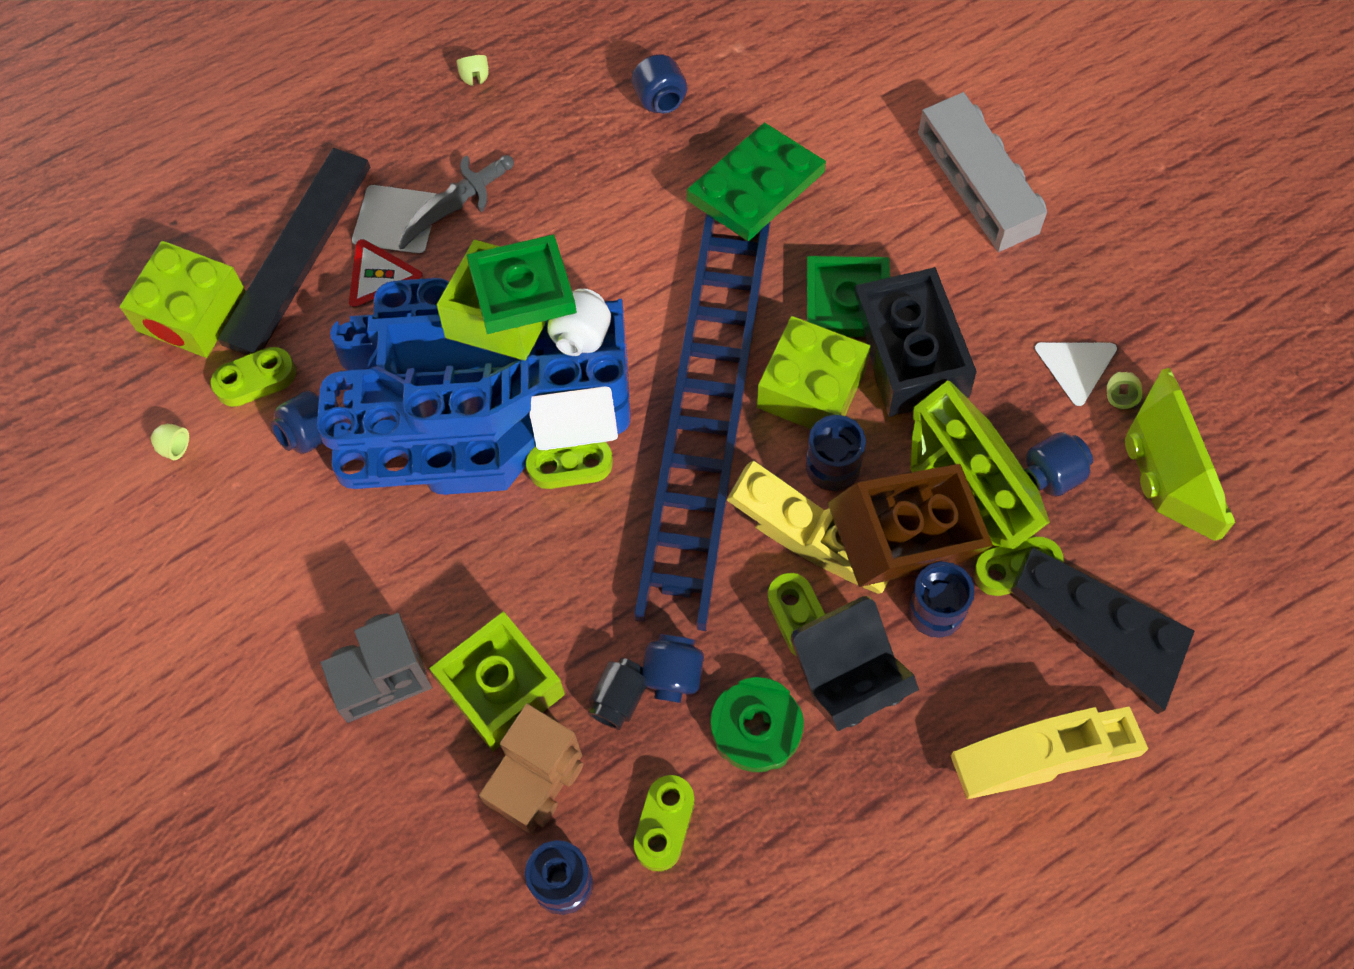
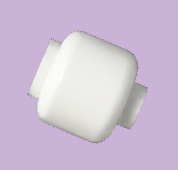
(583, 330)

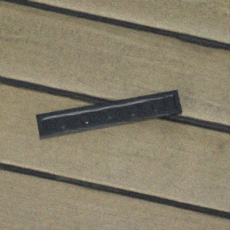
(294, 253)

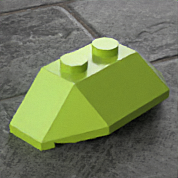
(956, 432)
(1176, 462)

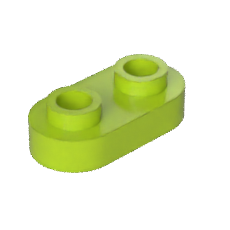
(252, 376)
(569, 465)
(1008, 563)
(794, 616)
(664, 821)

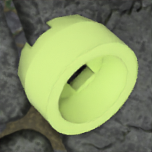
(473, 66)
(1134, 390)
(170, 440)

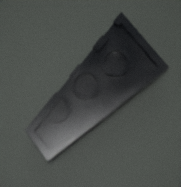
(1119, 631)

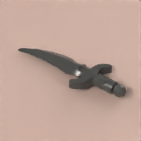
(455, 196)

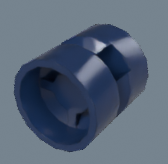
(835, 452)
(942, 589)
(559, 877)

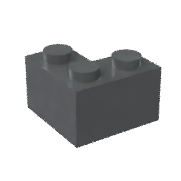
(378, 671)

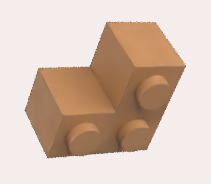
(535, 767)

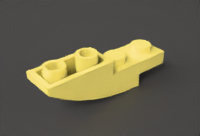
(793, 521)
(1046, 749)

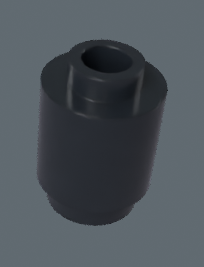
(617, 693)

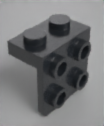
(851, 664)

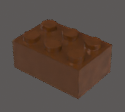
(908, 522)

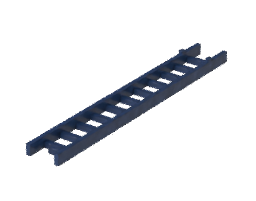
(681, 585)

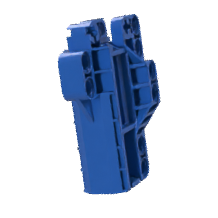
(447, 399)

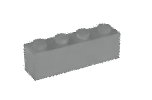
(982, 171)

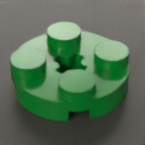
(771, 747)

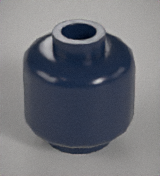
(659, 84)
(297, 423)
(1059, 463)
(672, 667)

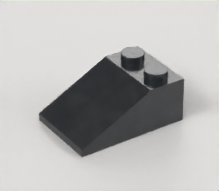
(913, 339)

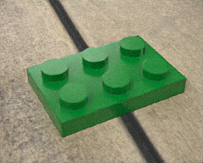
(756, 181)

